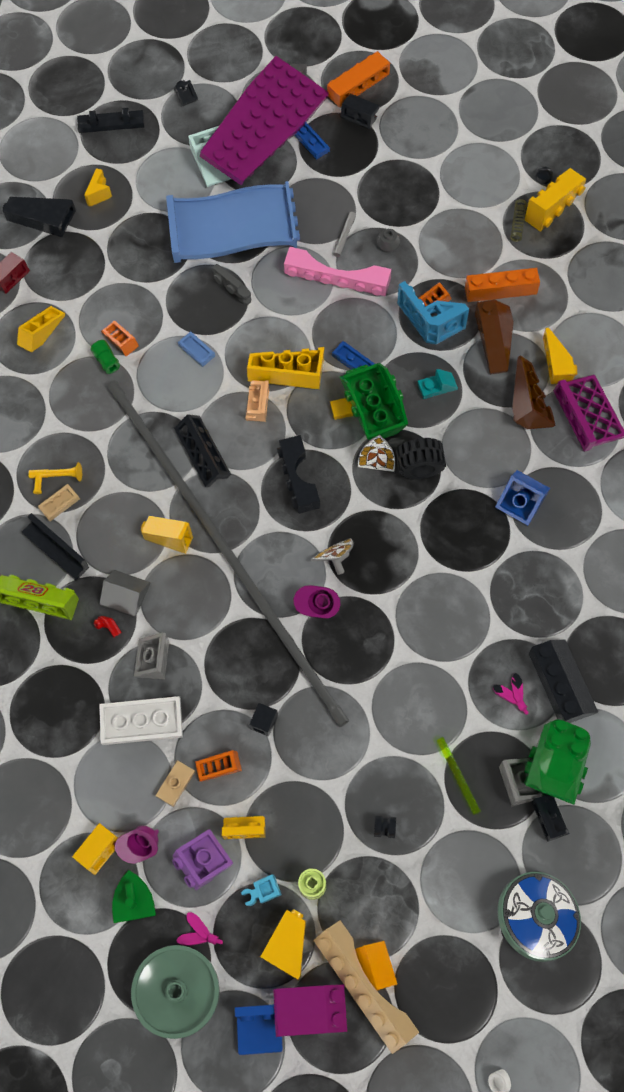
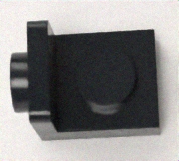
(185, 92)

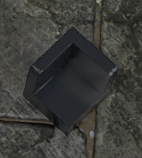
(263, 719)

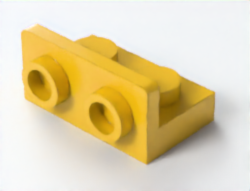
(243, 827)

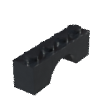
(304, 493)

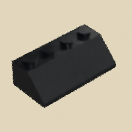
(562, 680)

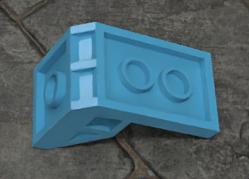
(434, 329)

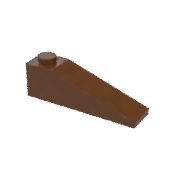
(495, 330)
(528, 399)

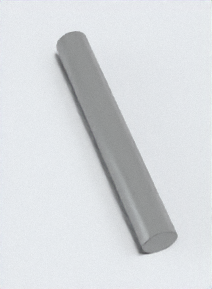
(344, 234)

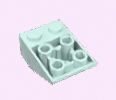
(210, 174)

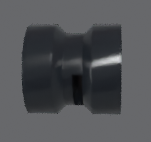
(385, 827)

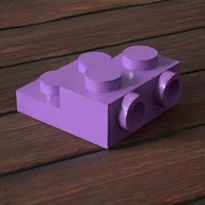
(201, 860)

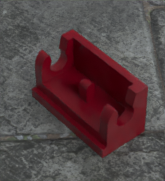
(12, 271)

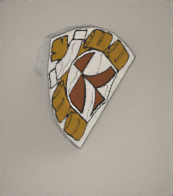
(377, 455)
(336, 553)

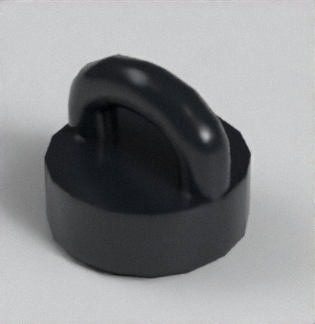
(544, 175)

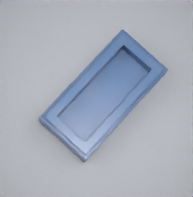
(196, 349)

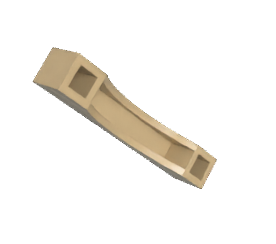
(388, 1021)

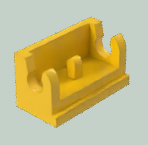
(96, 849)

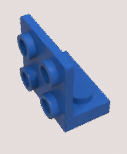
(257, 1030)

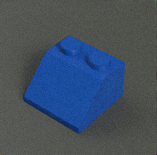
(522, 497)

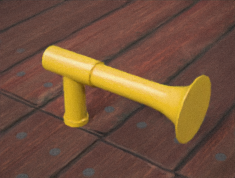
(45, 473)

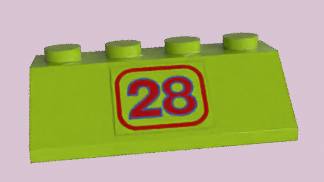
(38, 597)

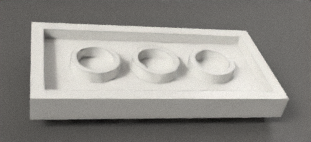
(140, 720)

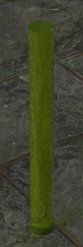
(458, 776)

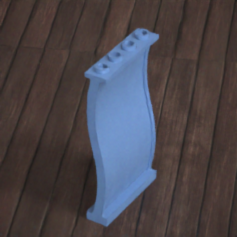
(232, 222)

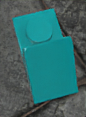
(438, 384)

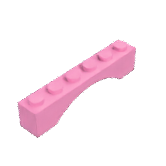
(370, 280)

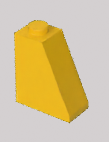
(168, 533)
(287, 944)

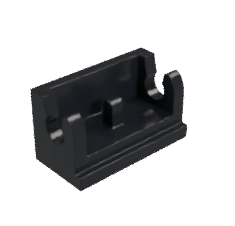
(359, 111)
(549, 817)

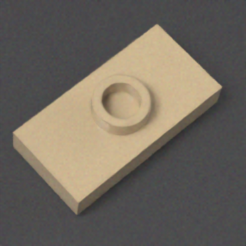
(58, 502)
(175, 783)

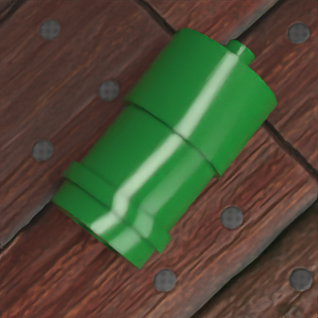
(105, 356)

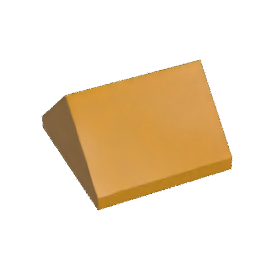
(376, 965)

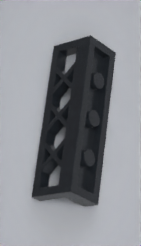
(203, 445)
(55, 548)

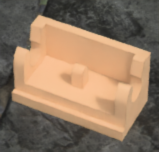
(257, 401)

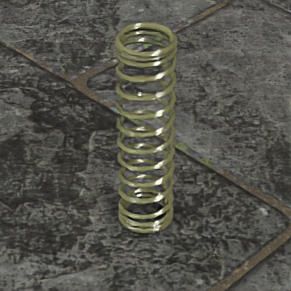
(520, 207)

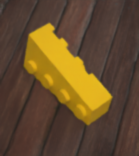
(554, 199)
(287, 368)

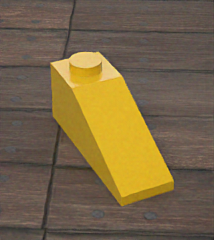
(37, 329)
(558, 359)

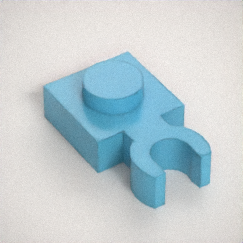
(265, 890)

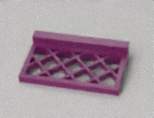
(574, 413)

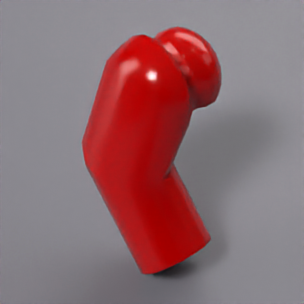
(107, 622)

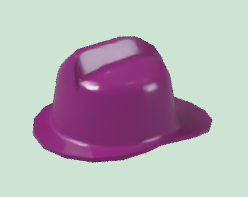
(317, 601)
(137, 844)

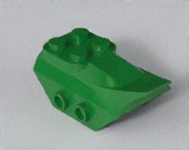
(375, 400)
(559, 761)

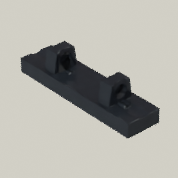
(110, 121)

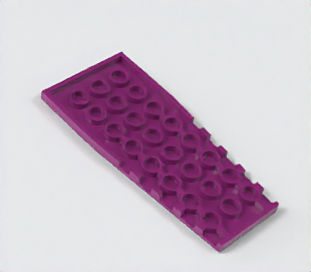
(263, 119)

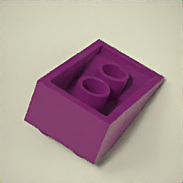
(310, 1010)

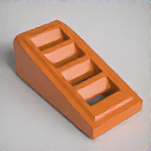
(438, 288)
(126, 346)
(236, 766)

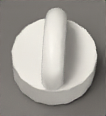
(499, 1081)

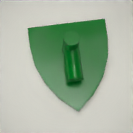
(132, 899)

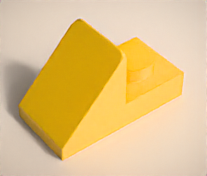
(97, 189)

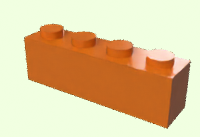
(358, 78)
(502, 284)

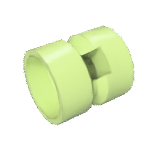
(312, 884)

